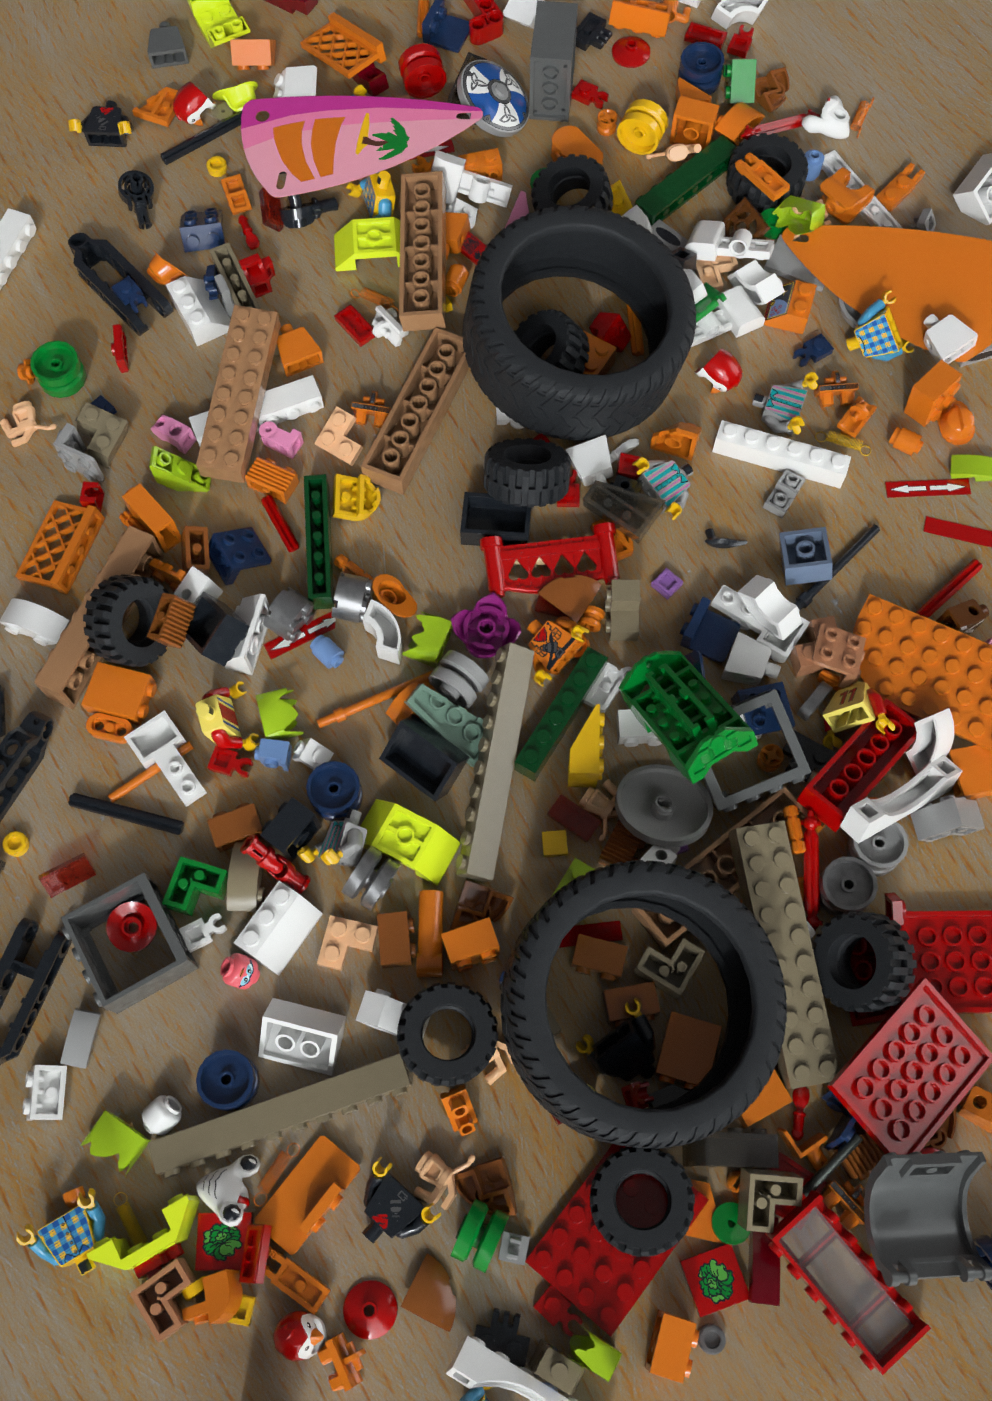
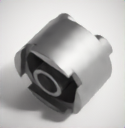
(351, 597)
(289, 614)

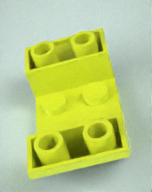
(218, 21)
(366, 240)
(410, 840)
(180, 1218)

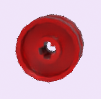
(422, 71)

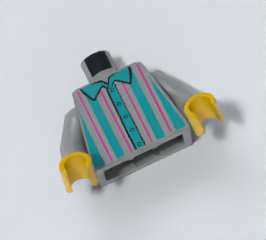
(785, 404)
(665, 482)
(342, 843)

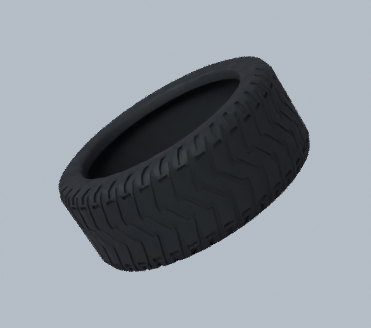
(595, 249)
(752, 990)

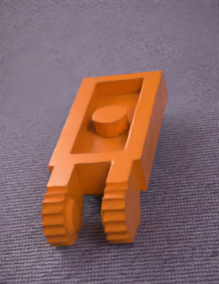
(762, 176)
(899, 188)
(297, 1282)

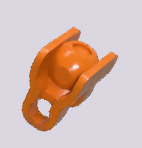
(841, 201)

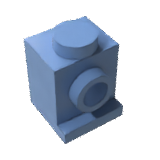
(274, 753)

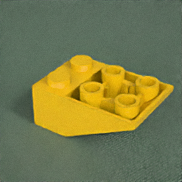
(584, 762)

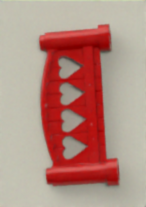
(500, 559)

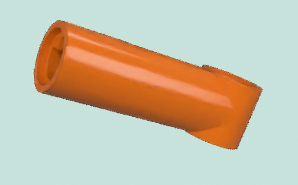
(430, 928)

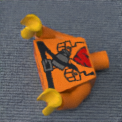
(554, 646)

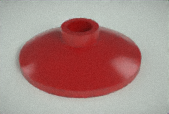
(631, 52)
(119, 926)
(384, 1304)

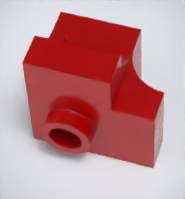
(258, 273)
(611, 329)

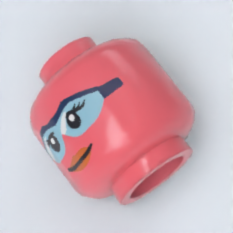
(239, 971)

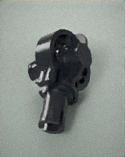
(137, 195)
(301, 215)

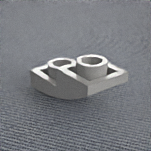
(784, 493)
(80, 1038)

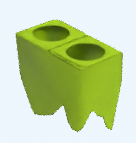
(795, 222)
(429, 645)
(277, 715)
(115, 1136)
(595, 1354)

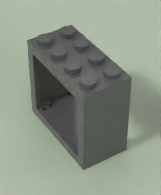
(552, 60)
(795, 774)
(94, 913)

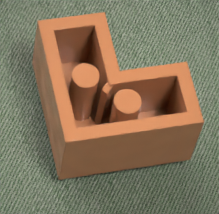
(802, 654)
(158, 1302)

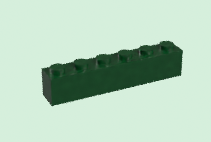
(687, 180)
(318, 541)
(560, 714)

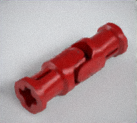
(274, 864)

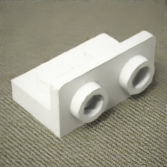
(45, 1092)

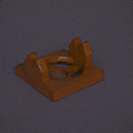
(734, 219)

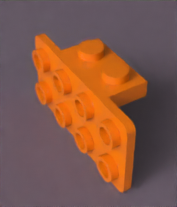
(308, 1194)

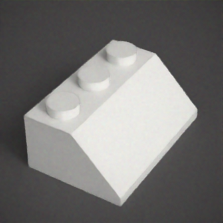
(296, 82)
(975, 191)
(201, 316)
(252, 611)
(278, 928)
(301, 1036)

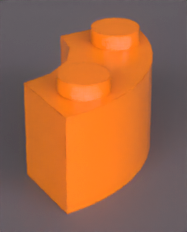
(735, 120)

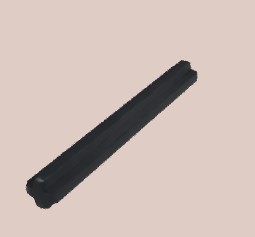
(201, 138)
(126, 813)

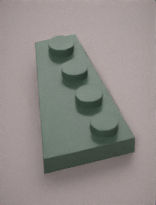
(448, 720)

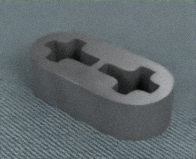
(814, 701)

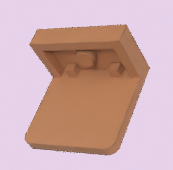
(839, 652)

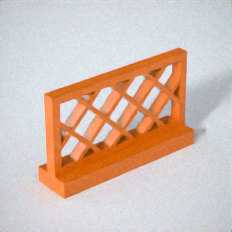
(353, 37)
(74, 549)

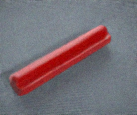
(280, 523)

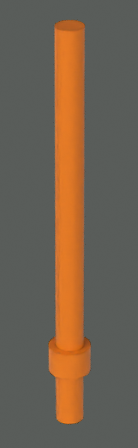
(340, 714)

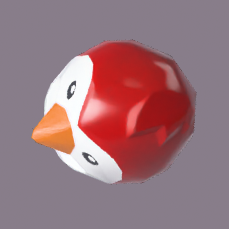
(190, 103)
(722, 372)
(297, 1335)

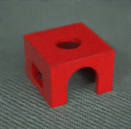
(92, 497)

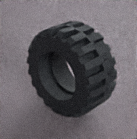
(778, 154)
(572, 174)
(555, 328)
(526, 472)
(106, 614)
(892, 955)
(482, 1044)
(679, 1193)

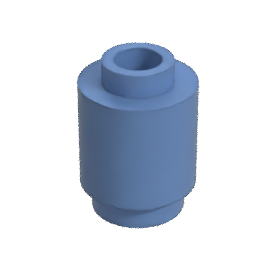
(815, 162)
(327, 651)

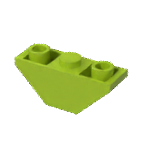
(176, 472)

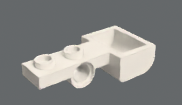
(474, 185)
(709, 241)
(734, 314)
(730, 603)
(158, 743)

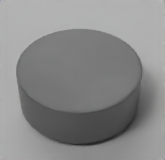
(711, 1339)

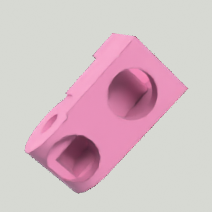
(174, 433)
(280, 440)

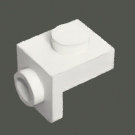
(460, 206)
(311, 753)

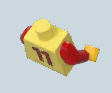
(853, 708)
(219, 718)

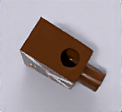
(965, 615)

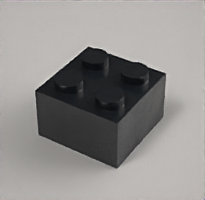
(290, 829)

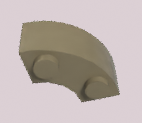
(244, 882)

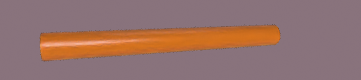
(144, 776)

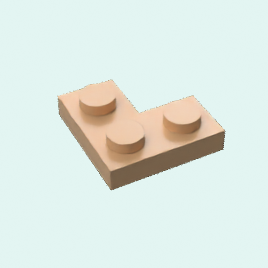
(710, 270)
(334, 439)
(343, 934)

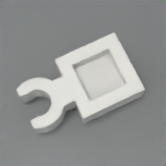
(199, 933)

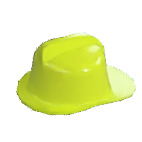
(237, 95)

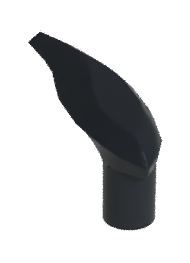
(717, 542)

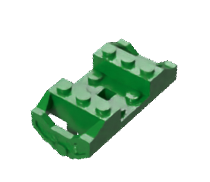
(684, 713)

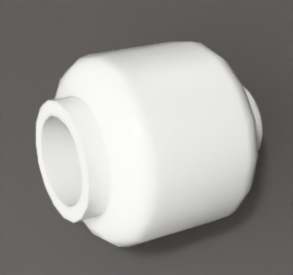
(162, 1115)

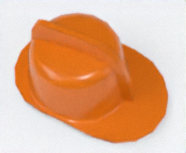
(163, 271)
(956, 424)
(393, 596)

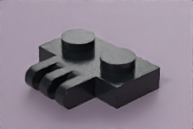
(592, 32)
(815, 754)
(504, 1337)

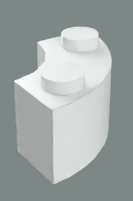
(736, 11)
(757, 283)
(770, 607)
(33, 621)
(385, 629)
(933, 739)
(382, 1012)

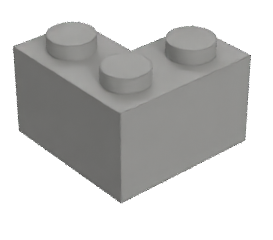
(947, 818)

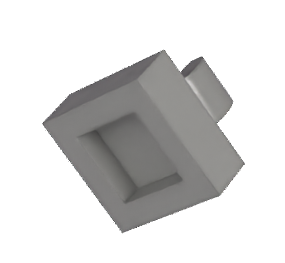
(925, 221)
(514, 1248)

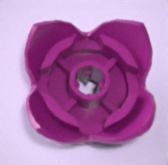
(488, 613)

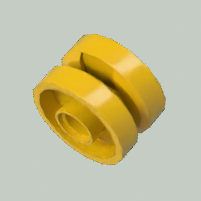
(642, 127)

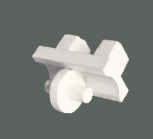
(387, 326)

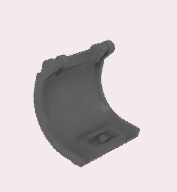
(920, 1217)

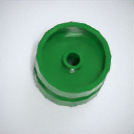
(58, 369)
(477, 1234)

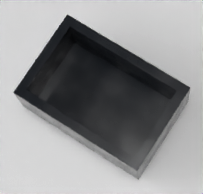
(488, 517)
(215, 629)
(424, 757)

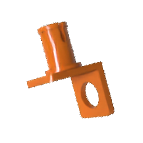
(809, 1148)

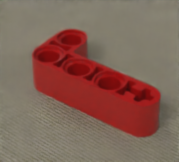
(487, 23)

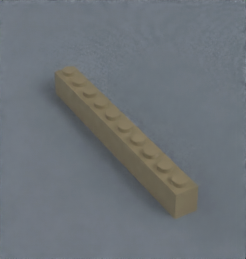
(495, 764)
(279, 1115)

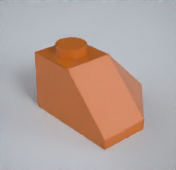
(677, 440)

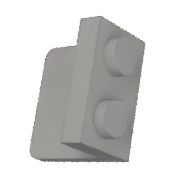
(71, 451)

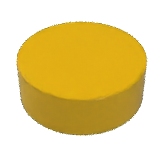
(217, 166)
(15, 844)
(193, 1290)

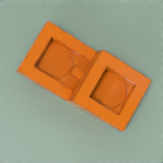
(236, 194)

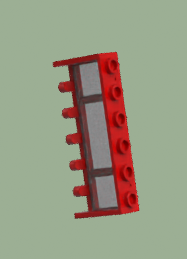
(846, 1283)

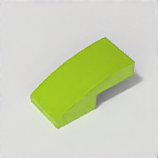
(971, 466)

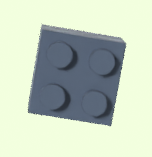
(805, 556)

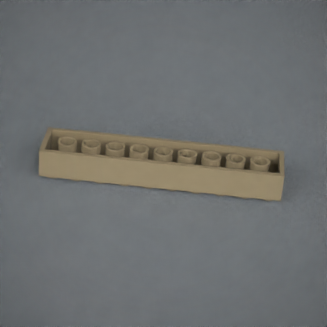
(774, 898)

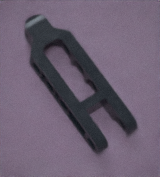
(88, 253)
(31, 743)
(43, 976)

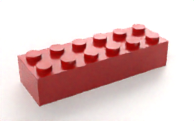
(858, 767)

